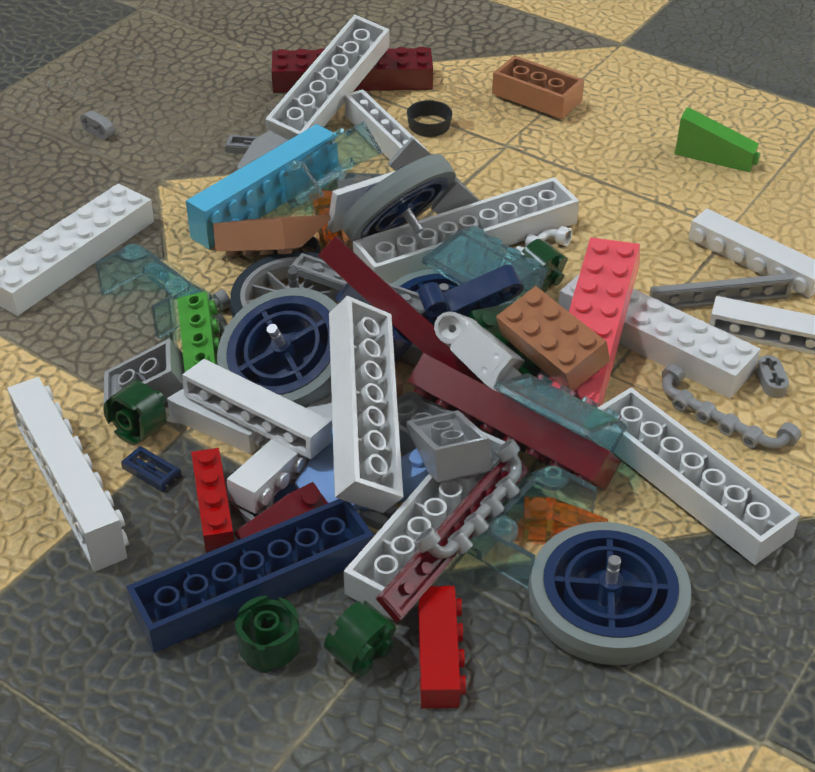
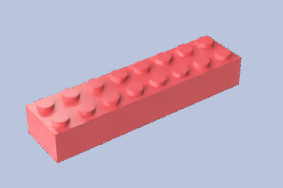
(603, 302)

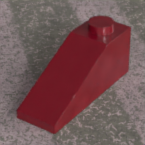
(290, 506)

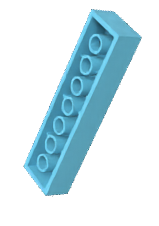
(251, 189)

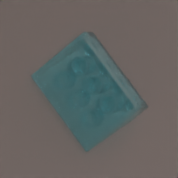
(474, 253)
(565, 409)

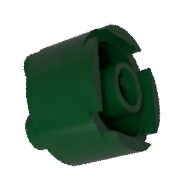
(549, 258)
(135, 412)
(267, 633)
(360, 638)

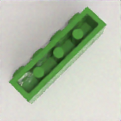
(198, 329)

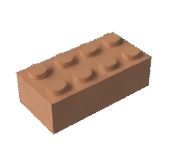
(538, 87)
(553, 338)

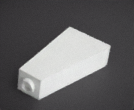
(213, 423)

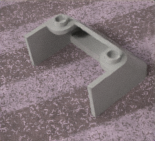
(454, 197)

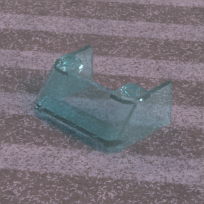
(318, 169)
(136, 260)
(496, 544)

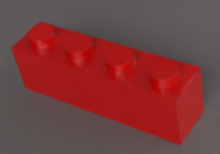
(212, 499)
(439, 649)

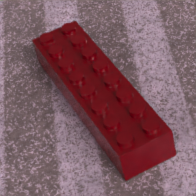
(395, 70)
(511, 420)

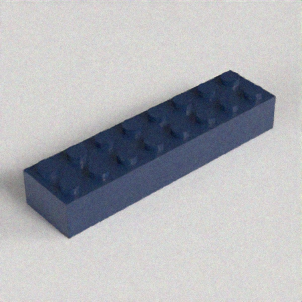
(267, 563)

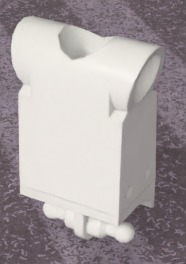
(478, 348)

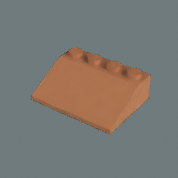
(266, 234)

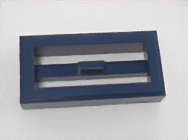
(146, 470)

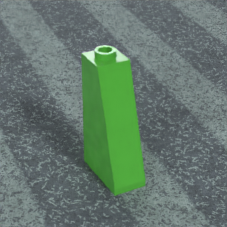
(714, 143)

